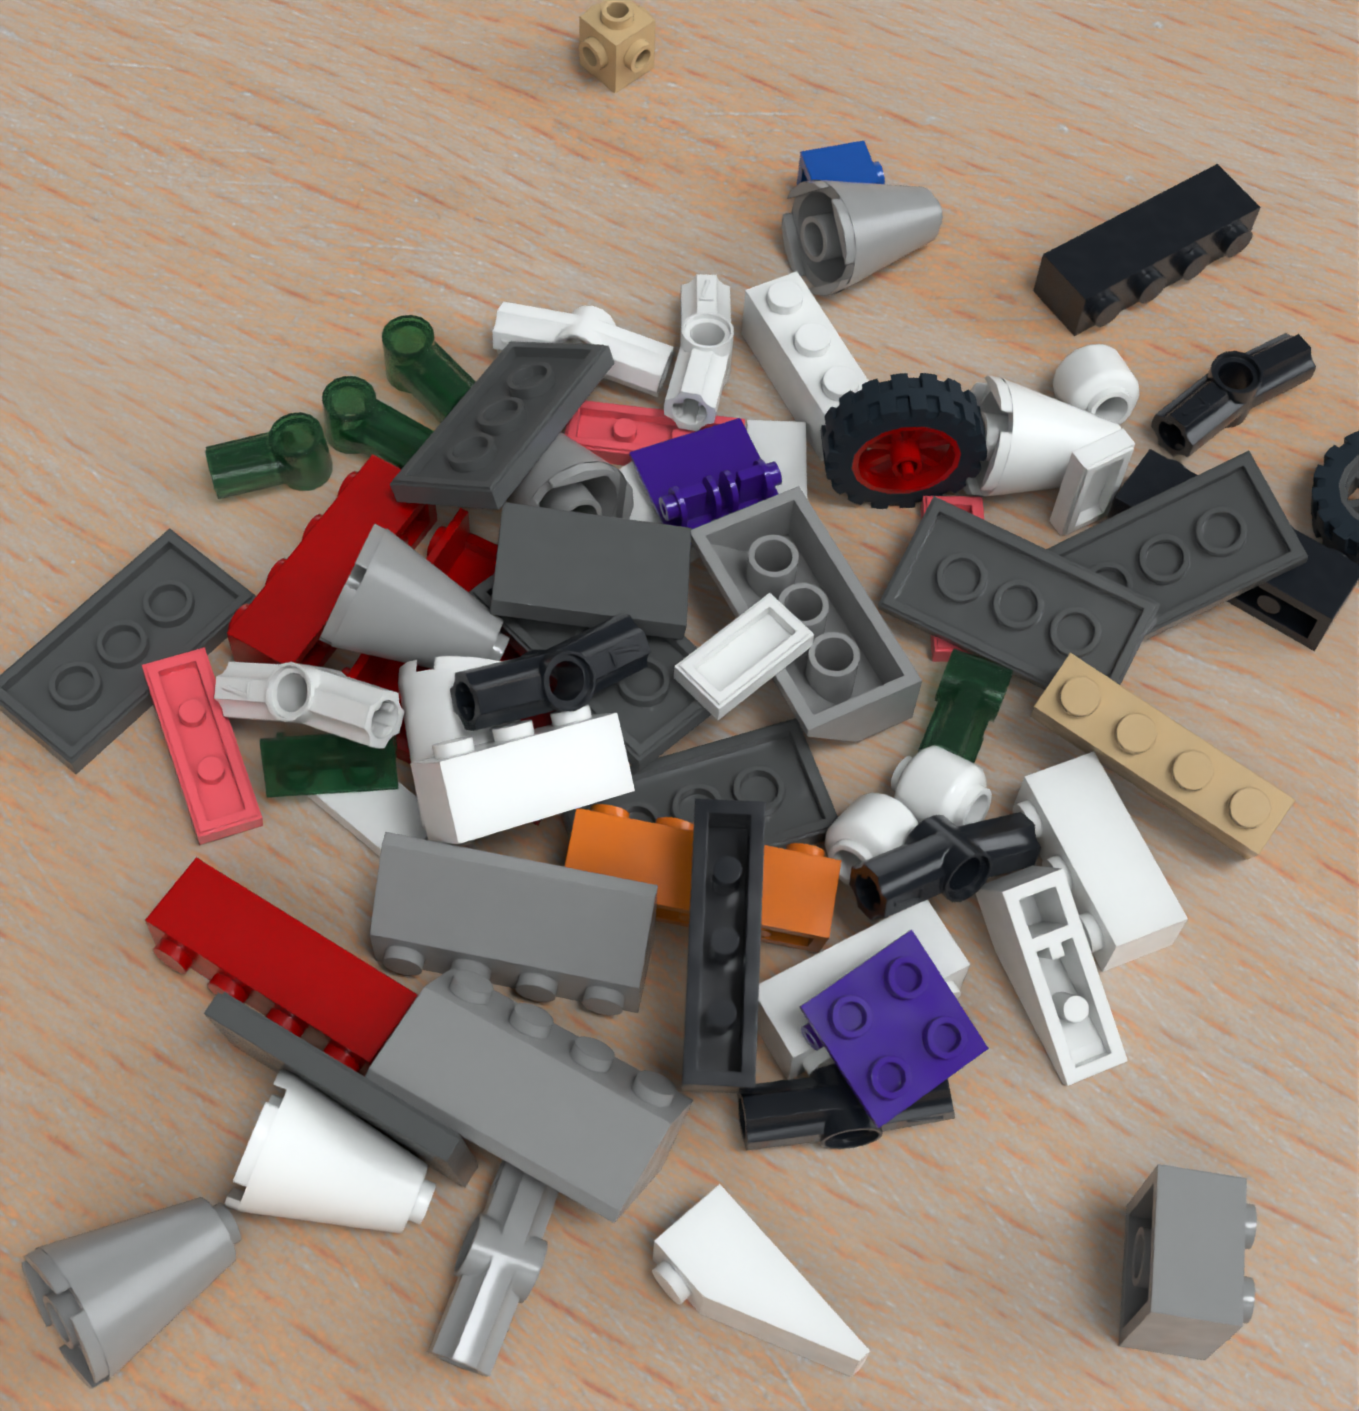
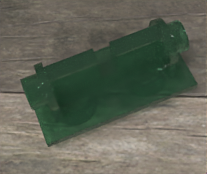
(326, 765)

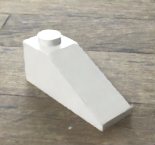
(1052, 969)
(744, 1281)

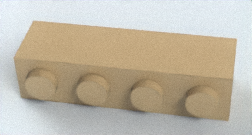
(1162, 757)

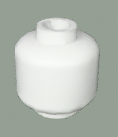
(1097, 382)
(942, 785)
(868, 829)

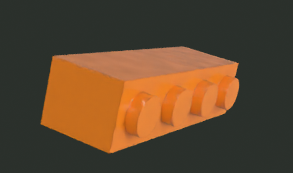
(796, 880)

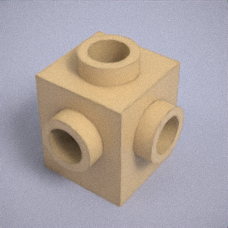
(617, 42)

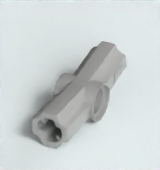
(495, 1270)

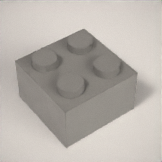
(1186, 1262)

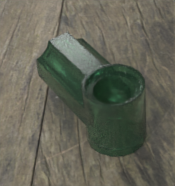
(423, 367)
(373, 428)
(272, 458)
(967, 701)

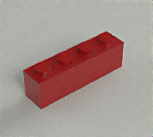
(302, 590)
(277, 966)

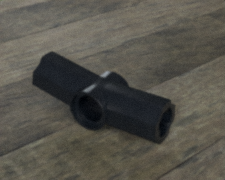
(1230, 390)
(521, 685)
(944, 862)
(825, 1112)

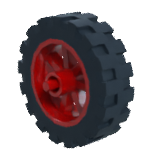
(921, 439)

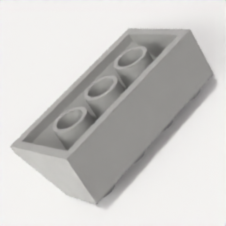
(856, 671)
(514, 923)
(532, 1091)

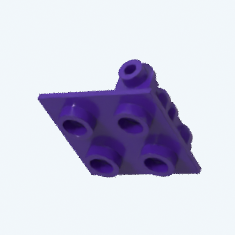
(705, 475)
(892, 1028)

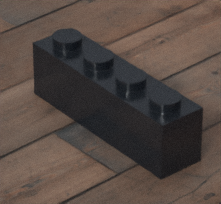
(1146, 250)
(1296, 602)
(724, 947)

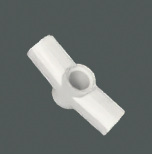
(703, 355)
(638, 359)
(310, 697)

